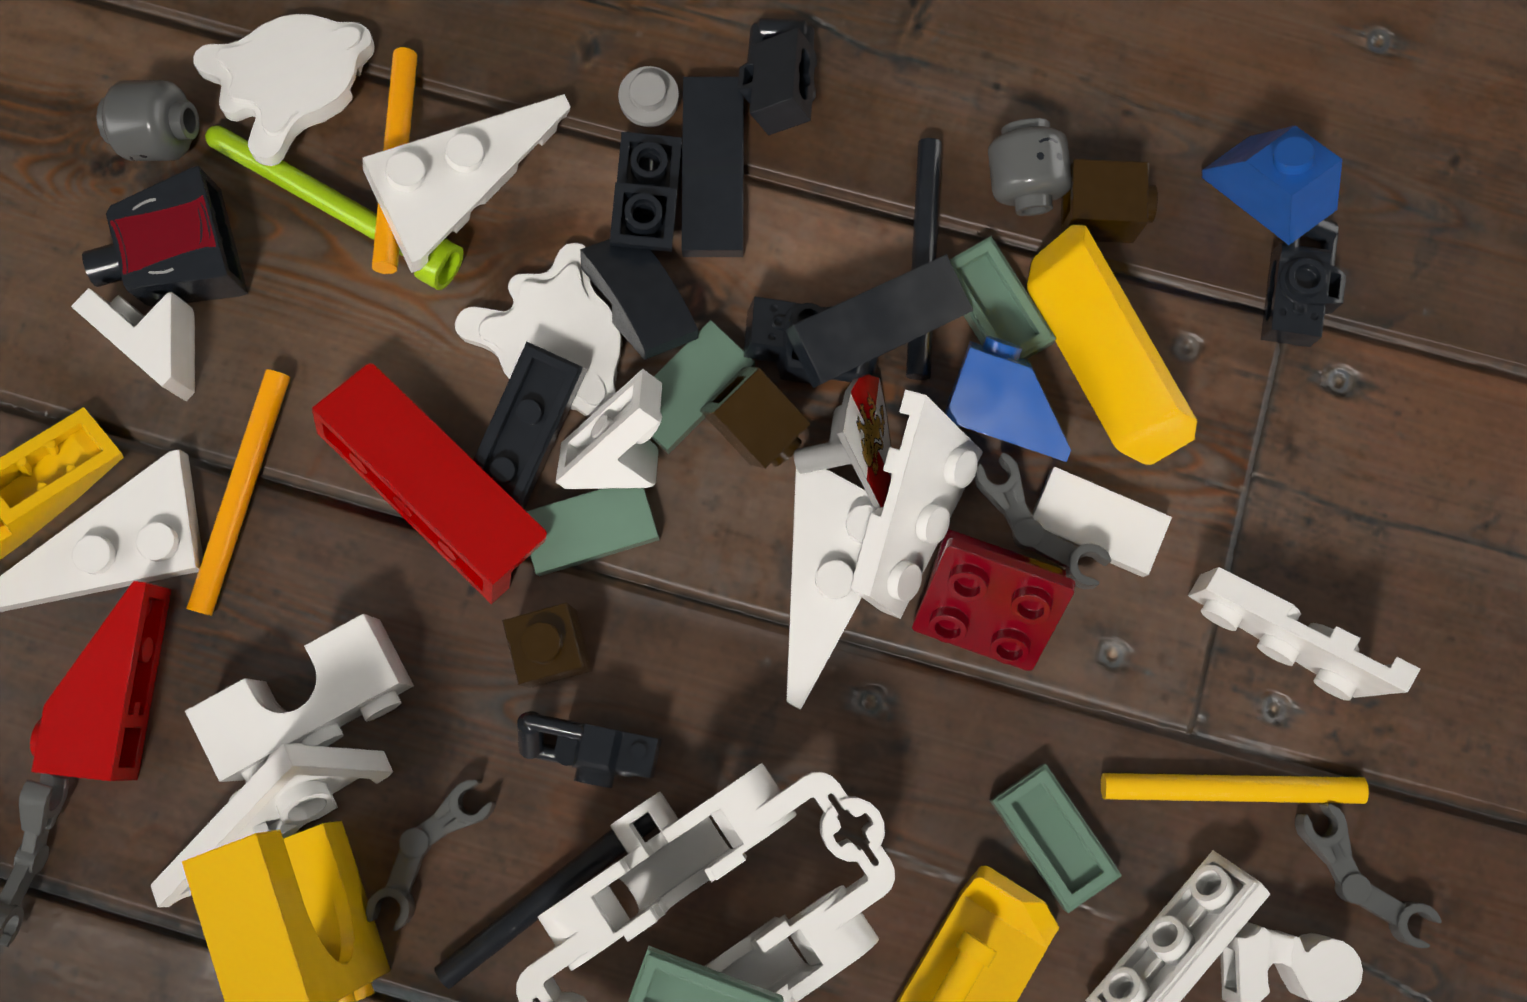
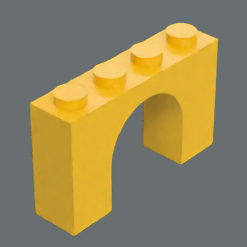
(287, 918)

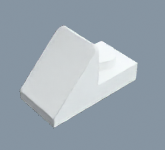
(157, 342)
(614, 442)

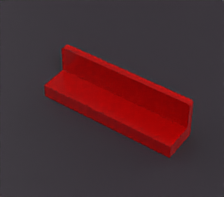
(428, 480)

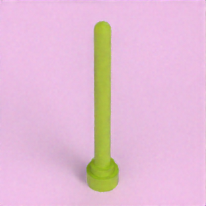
(442, 261)

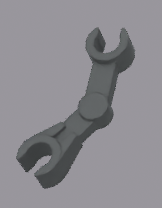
(1029, 533)
(38, 811)
(418, 842)
(1350, 885)

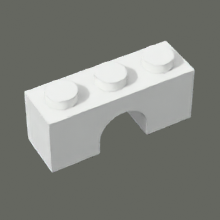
(354, 677)

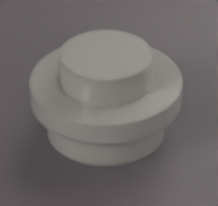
(648, 96)

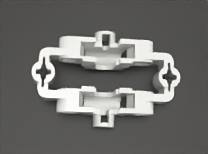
(691, 853)

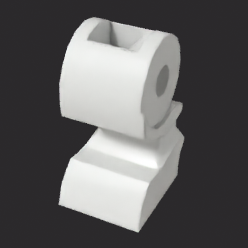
(1308, 965)

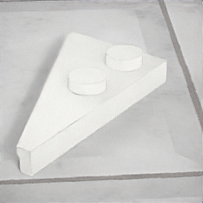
(440, 179)
(132, 535)
(826, 546)
(282, 796)

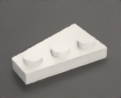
(923, 493)
(1322, 650)

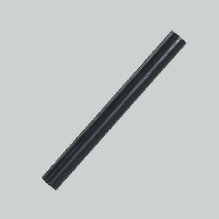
(925, 242)
(542, 898)

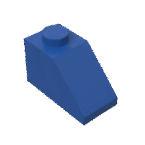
(1280, 180)
(1005, 400)

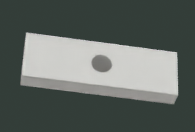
(1185, 935)

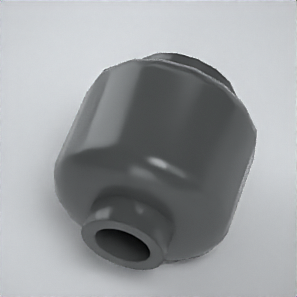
(147, 120)
(1029, 166)

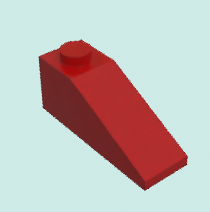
(103, 704)

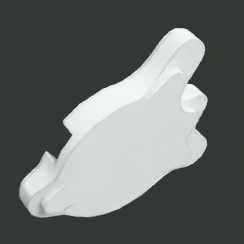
(287, 77)
(556, 314)

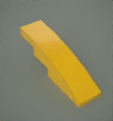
(50, 475)

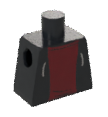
(170, 241)

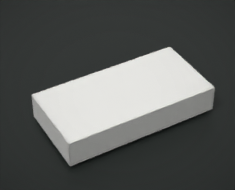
(1096, 515)

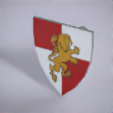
(856, 438)

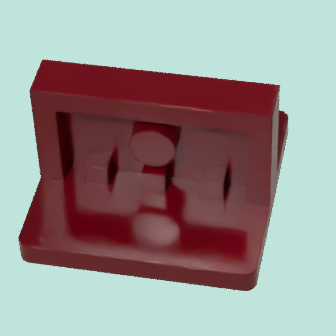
(992, 600)

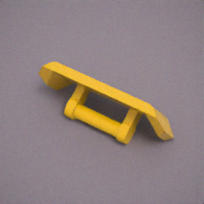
(1109, 349)
(984, 944)

